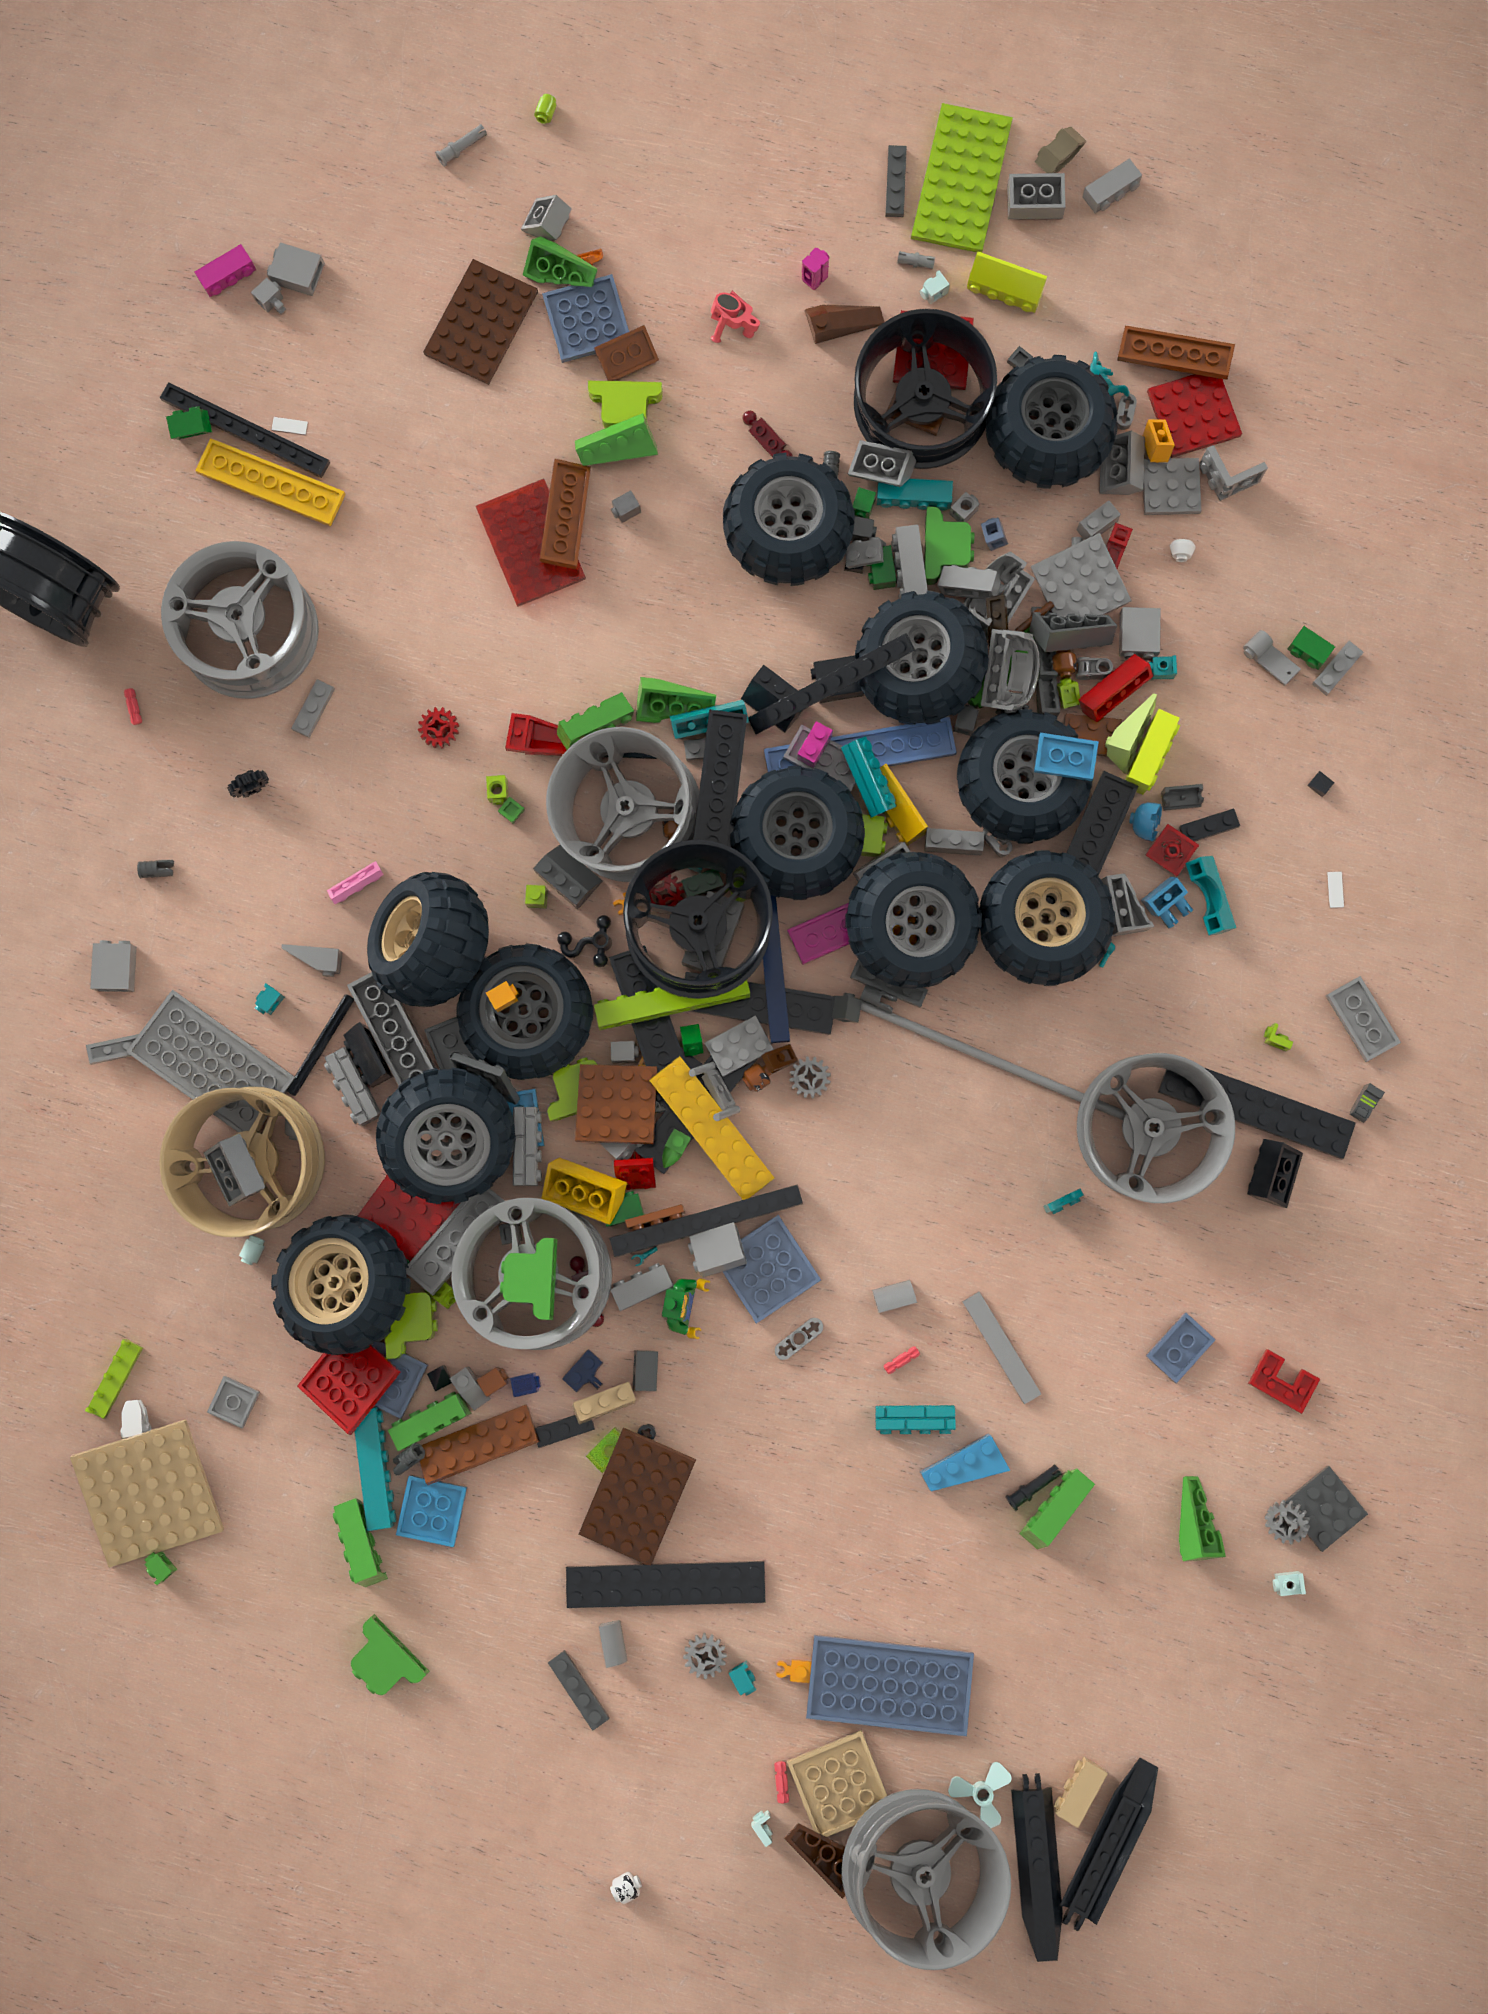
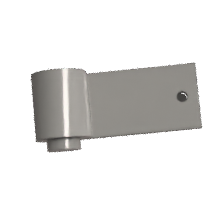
(1261, 650)

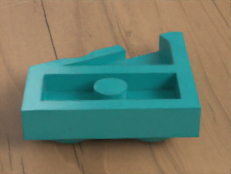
(1071, 1198)

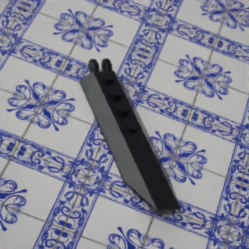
(1111, 1845)
(1038, 1867)

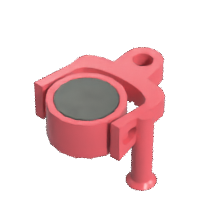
(726, 309)

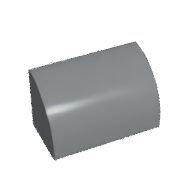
(894, 1296)
(613, 1643)

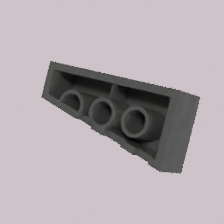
(1072, 632)

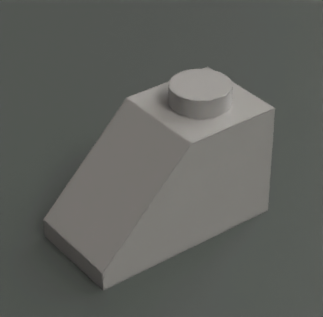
(468, 1388)

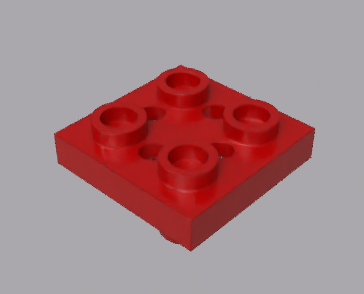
(1169, 836)
(637, 1172)

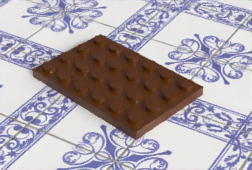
(480, 321)
(637, 1496)

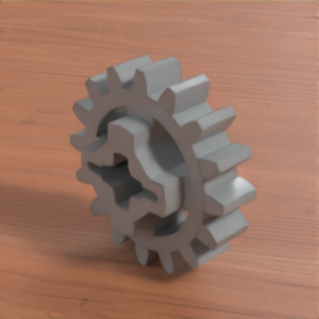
(801, 1078)
(1287, 1522)
(714, 1659)

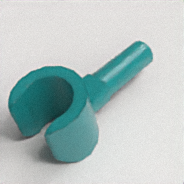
(1111, 948)
(643, 1256)

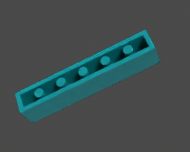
(374, 1472)

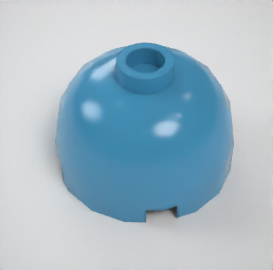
(1146, 820)

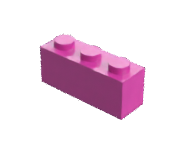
(225, 270)

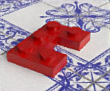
(1293, 1396)

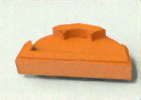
(592, 256)

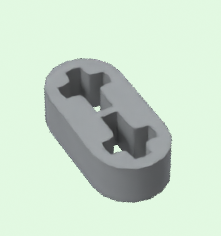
(1129, 412)
(993, 843)

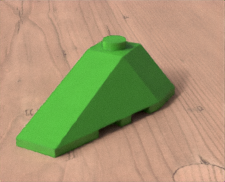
(556, 265)
(662, 699)
(1197, 1533)

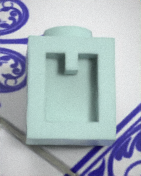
(761, 1830)

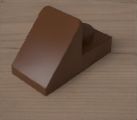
(779, 1058)

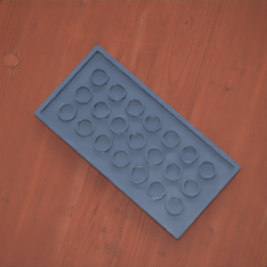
(890, 1685)

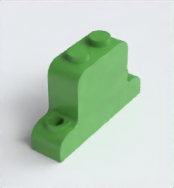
(945, 544)
(532, 1278)
(385, 1659)

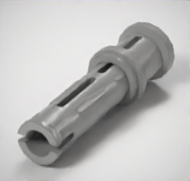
(453, 149)

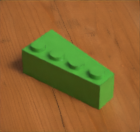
(618, 442)
(609, 714)
(429, 1421)
(1057, 1509)
(358, 1544)

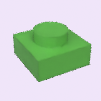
(511, 810)

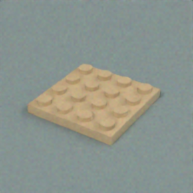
(837, 1783)

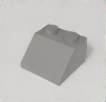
(547, 217)

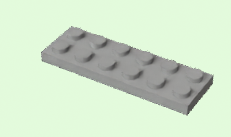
(434, 1261)

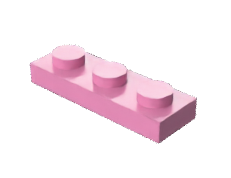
(355, 883)

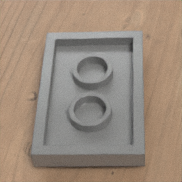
(738, 1046)

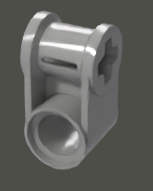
(1092, 668)

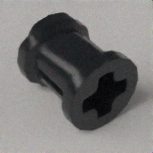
(645, 1427)

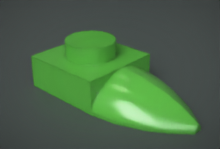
(674, 1148)

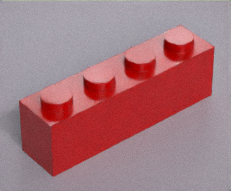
(1115, 688)

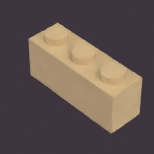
(603, 1403)
(1080, 1791)

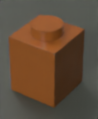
(493, 1381)

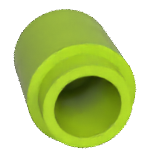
(545, 108)

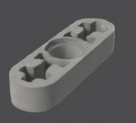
(807, 1325)

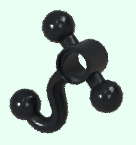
(599, 959)

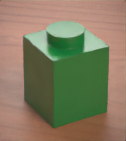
(864, 503)
(691, 1040)

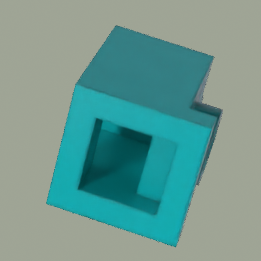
(1164, 673)
(268, 1000)
(743, 1679)

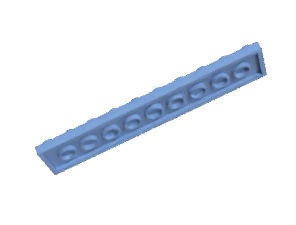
(890, 745)

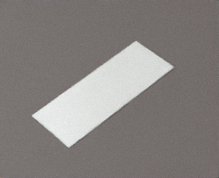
(289, 425)
(1335, 889)

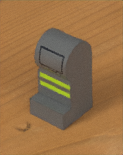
(1366, 1102)

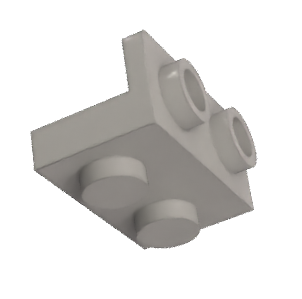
(865, 552)

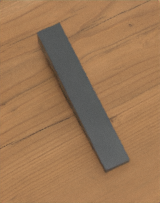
(1046, 685)

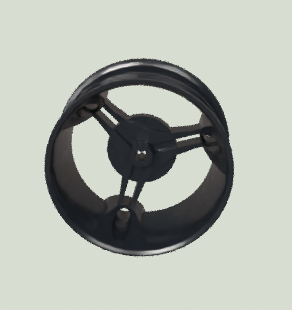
(929, 327)
(50, 582)
(713, 925)

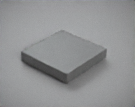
(233, 1402)

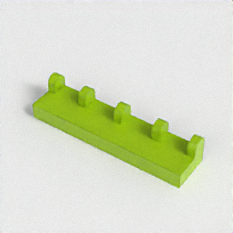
(114, 1379)

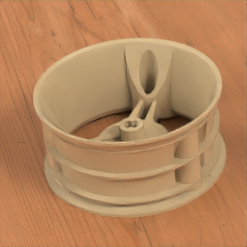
(182, 1183)

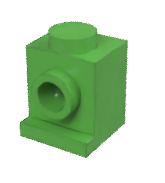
(159, 1567)

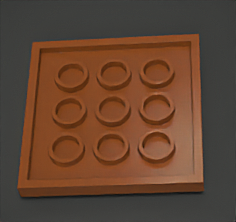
(616, 1104)

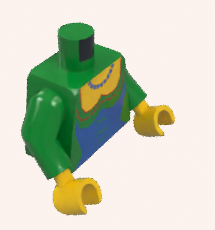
(679, 1304)

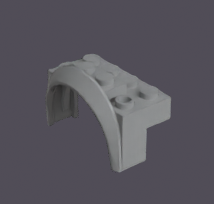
(1015, 587)
(1023, 670)

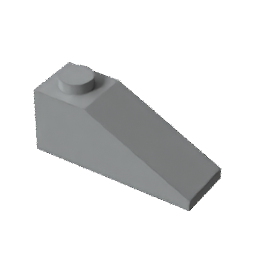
(322, 959)

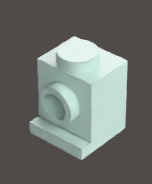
(935, 288)
(1281, 1580)

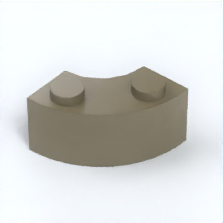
(1060, 150)

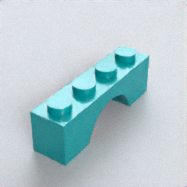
(1218, 913)

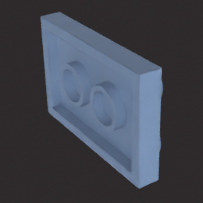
(1180, 1347)

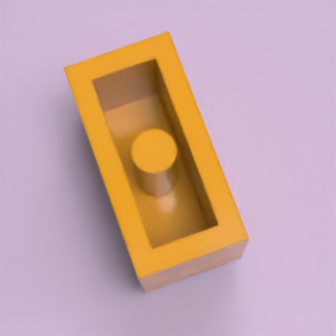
(1158, 440)

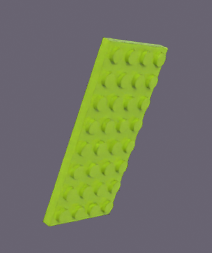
(961, 178)

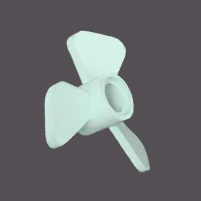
(996, 1778)

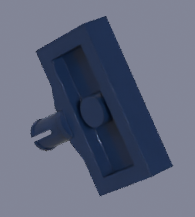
(584, 1372)

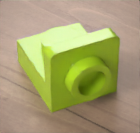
(1068, 693)
(1278, 1041)
(444, 1296)

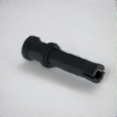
(1026, 1492)

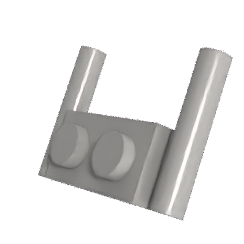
(717, 1089)

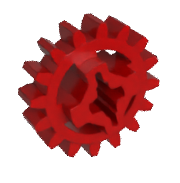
(430, 728)
(666, 884)

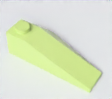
(1128, 734)

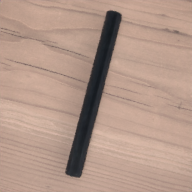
(320, 1044)

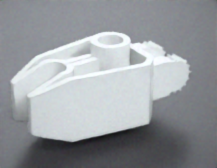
(134, 1419)

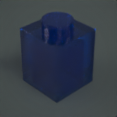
(525, 1384)

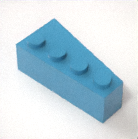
(965, 1465)

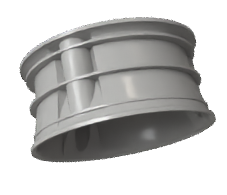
(222, 616)
(630, 823)
(1169, 1128)
(587, 1309)
(918, 1857)

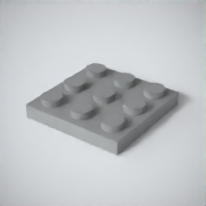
(1172, 487)

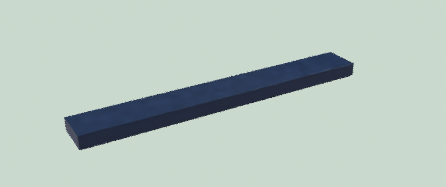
(775, 983)

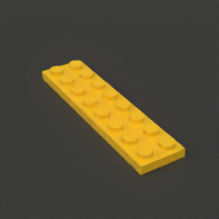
(270, 482)
(717, 1138)

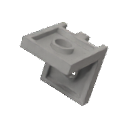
(1219, 478)

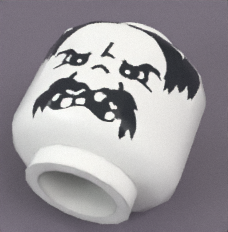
(626, 1888)

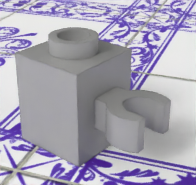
(268, 295)

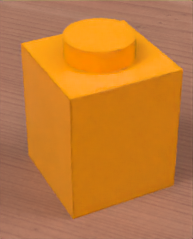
(502, 996)

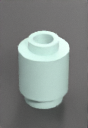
(252, 1250)

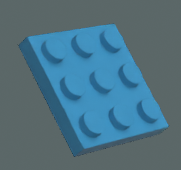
(431, 1511)

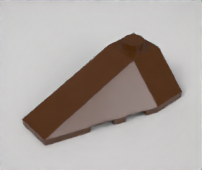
(841, 320)
(820, 1853)

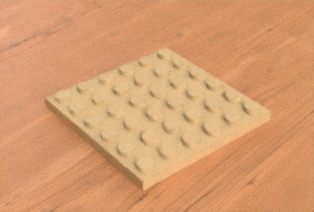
(147, 1493)

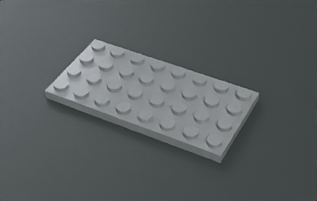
(205, 1056)

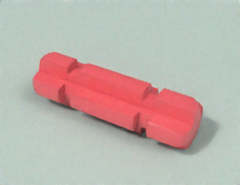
(132, 706)
(901, 1360)
(781, 1782)

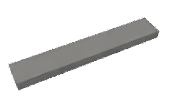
(1001, 1348)

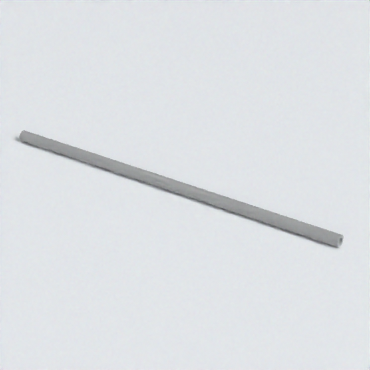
(988, 1058)

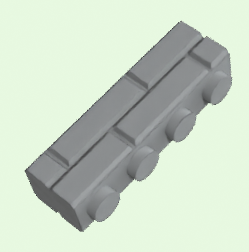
(355, 1092)
(526, 1146)

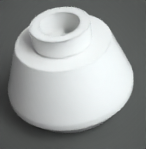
(1182, 549)

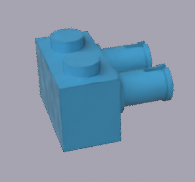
(1163, 897)

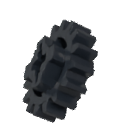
(248, 783)

